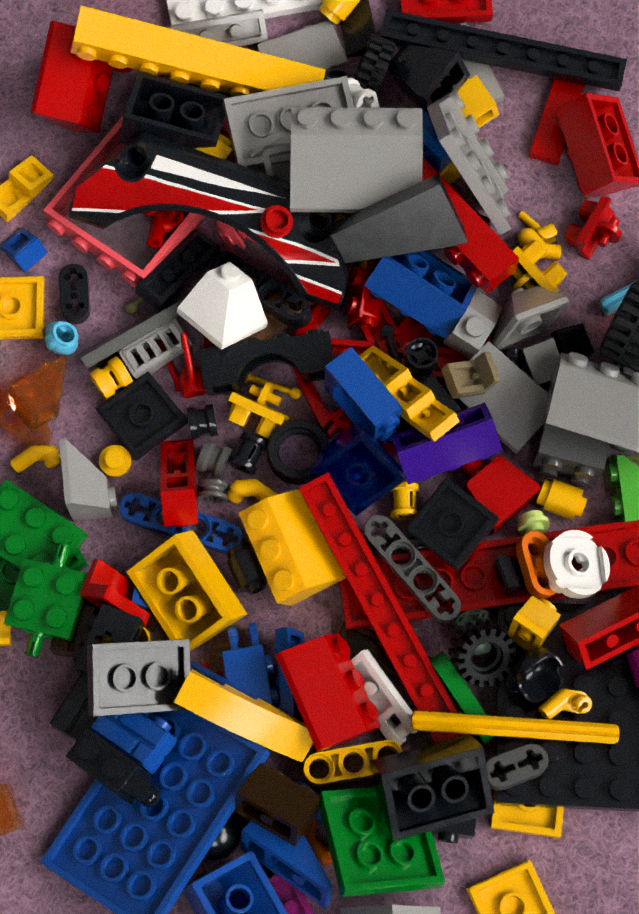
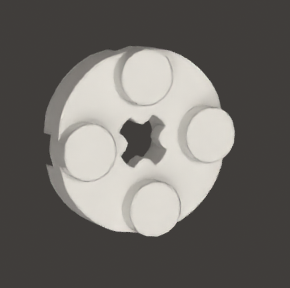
(563, 576)

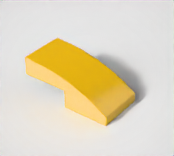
(22, 186)

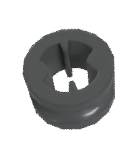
(212, 491)

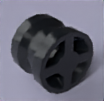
(202, 421)

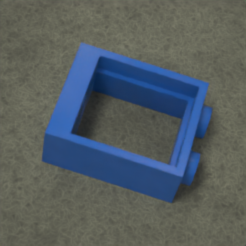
(362, 396)

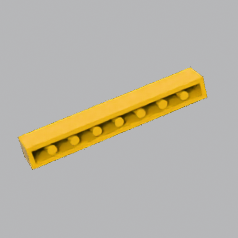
(183, 56)

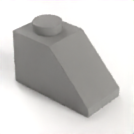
(474, 325)

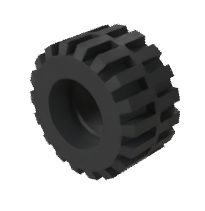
(622, 336)

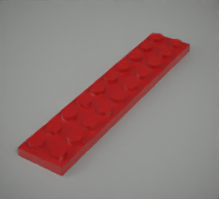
(477, 582)

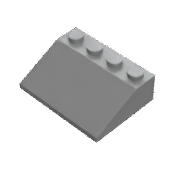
(352, 156)
(595, 400)

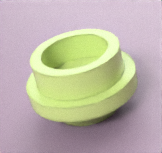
(532, 521)

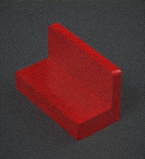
(111, 588)

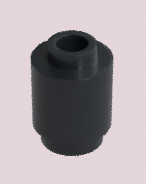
(246, 569)

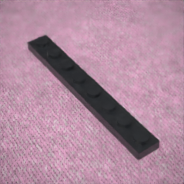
(506, 50)

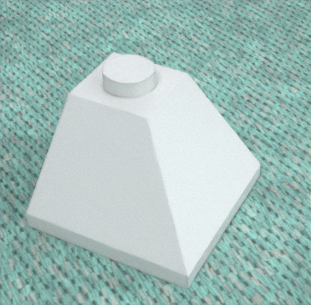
(224, 306)

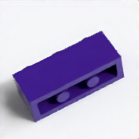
(466, 442)

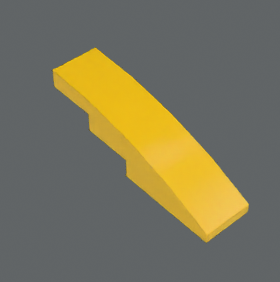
(416, 399)
(245, 716)

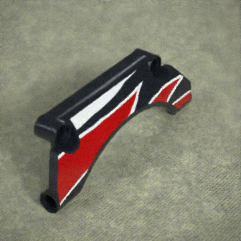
(203, 184)

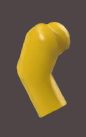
(527, 235)

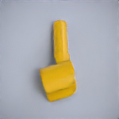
(546, 232)

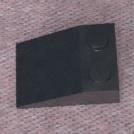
(173, 112)

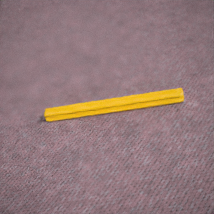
(514, 727)

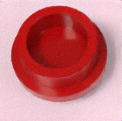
(276, 221)

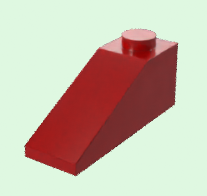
(178, 483)

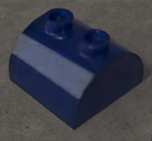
(359, 468)

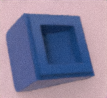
(24, 249)

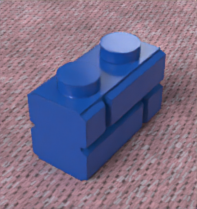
(137, 737)

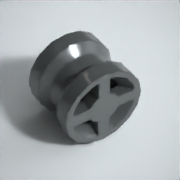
(214, 459)

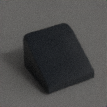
(508, 574)

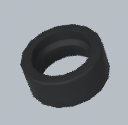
(283, 431)

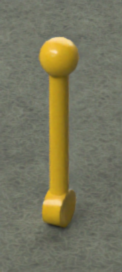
(294, 393)

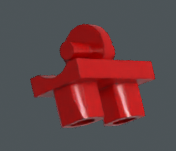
(598, 229)

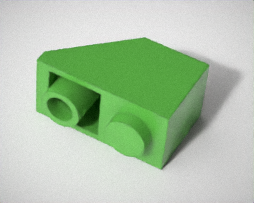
(626, 485)

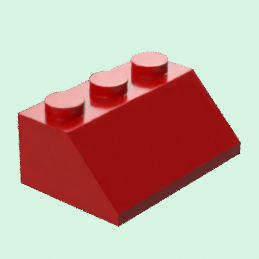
(70, 88)
(599, 144)
(328, 691)

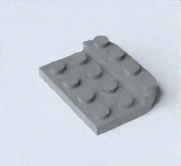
(262, 121)
(472, 157)

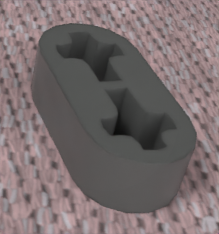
(518, 775)

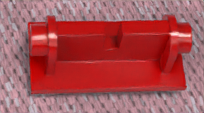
(360, 304)

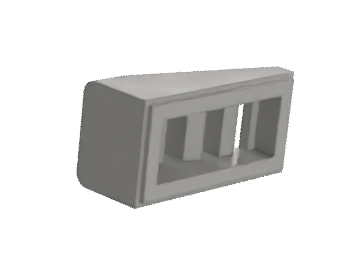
(150, 340)

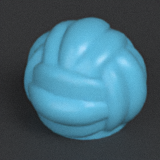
(61, 338)

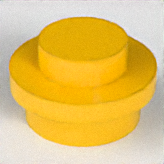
(115, 461)

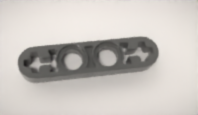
(415, 566)

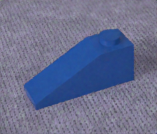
(292, 863)

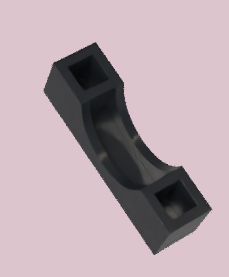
(228, 368)

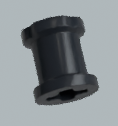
(248, 453)

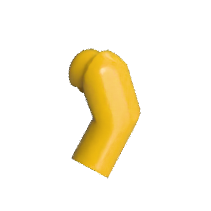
(36, 453)
(248, 488)
(565, 700)

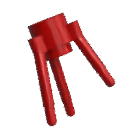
(190, 381)

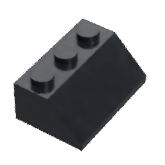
(433, 786)

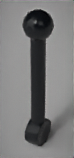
(387, 332)

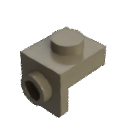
(471, 376)

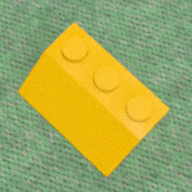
(290, 547)
(186, 590)

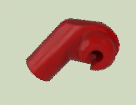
(163, 223)

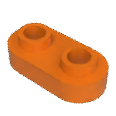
(532, 565)

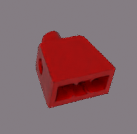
(500, 488)

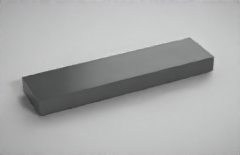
(130, 333)

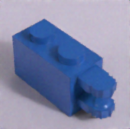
(250, 667)

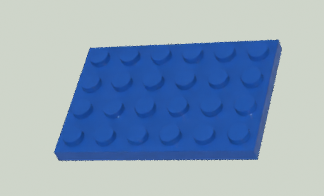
(145, 856)

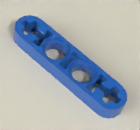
(140, 518)

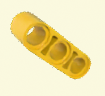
(335, 758)

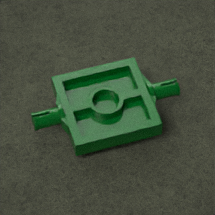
(46, 600)

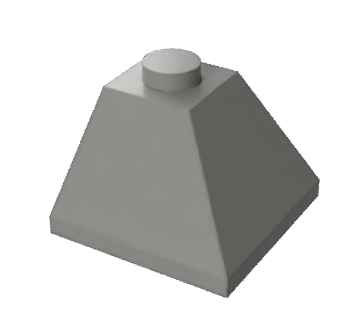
(527, 315)
(85, 486)

